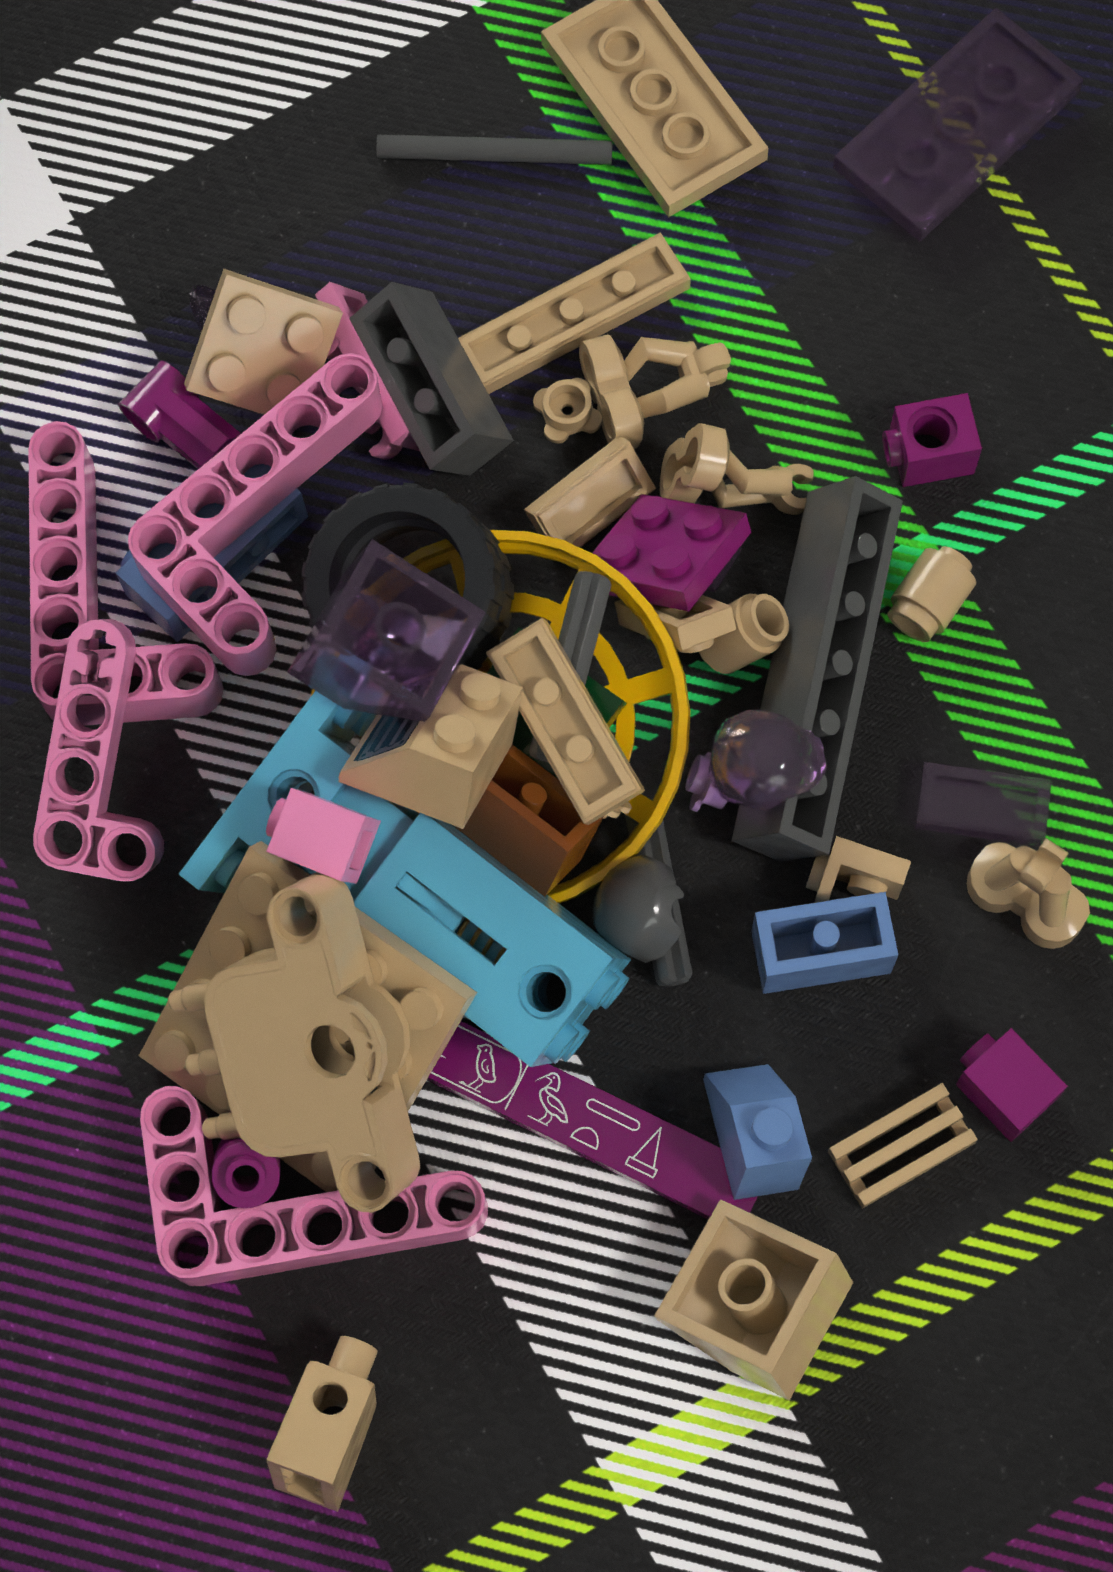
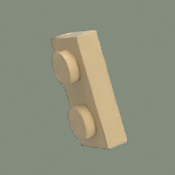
(689, 630)

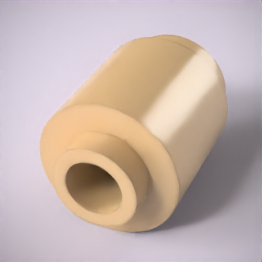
(931, 593)
(759, 631)

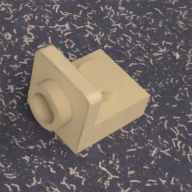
(859, 866)

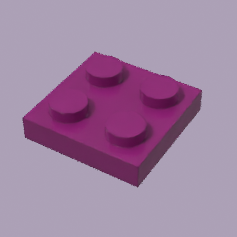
(673, 548)

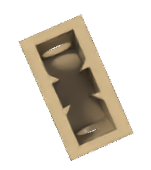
(319, 1450)

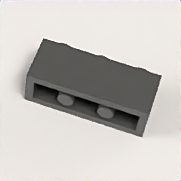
(431, 379)

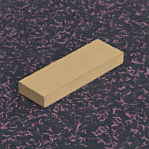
(566, 722)

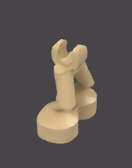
(610, 377)
(704, 458)
(1031, 887)

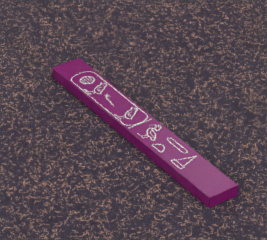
(586, 1122)

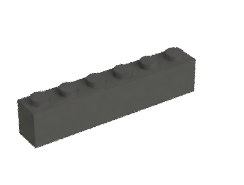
(826, 655)

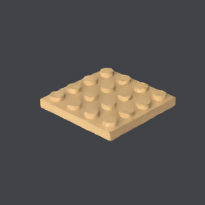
(239, 927)

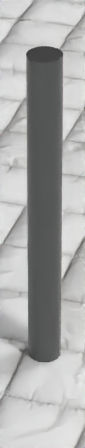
(494, 149)

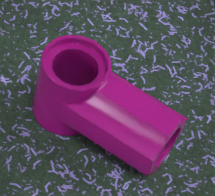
(167, 411)

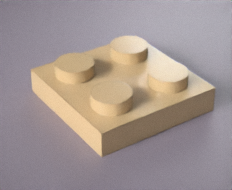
(259, 343)

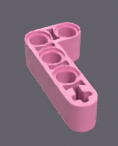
(100, 749)

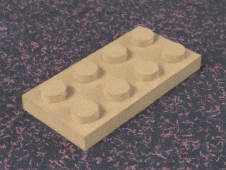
(655, 99)

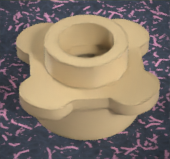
(565, 393)

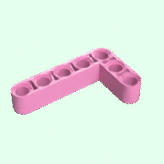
(246, 502)
(77, 597)
(290, 1217)

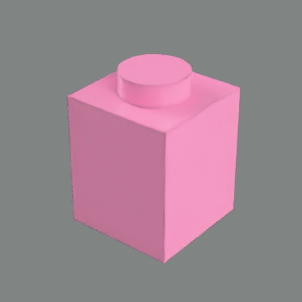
(321, 835)

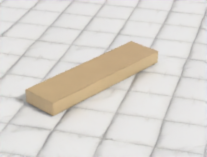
(575, 312)

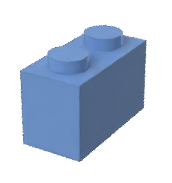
(824, 942)

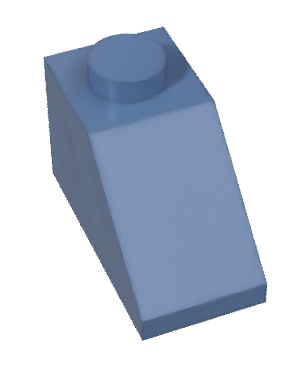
(758, 1131)

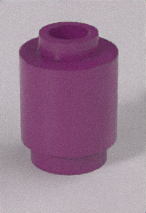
(244, 1190)

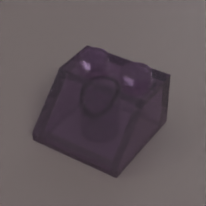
(387, 638)

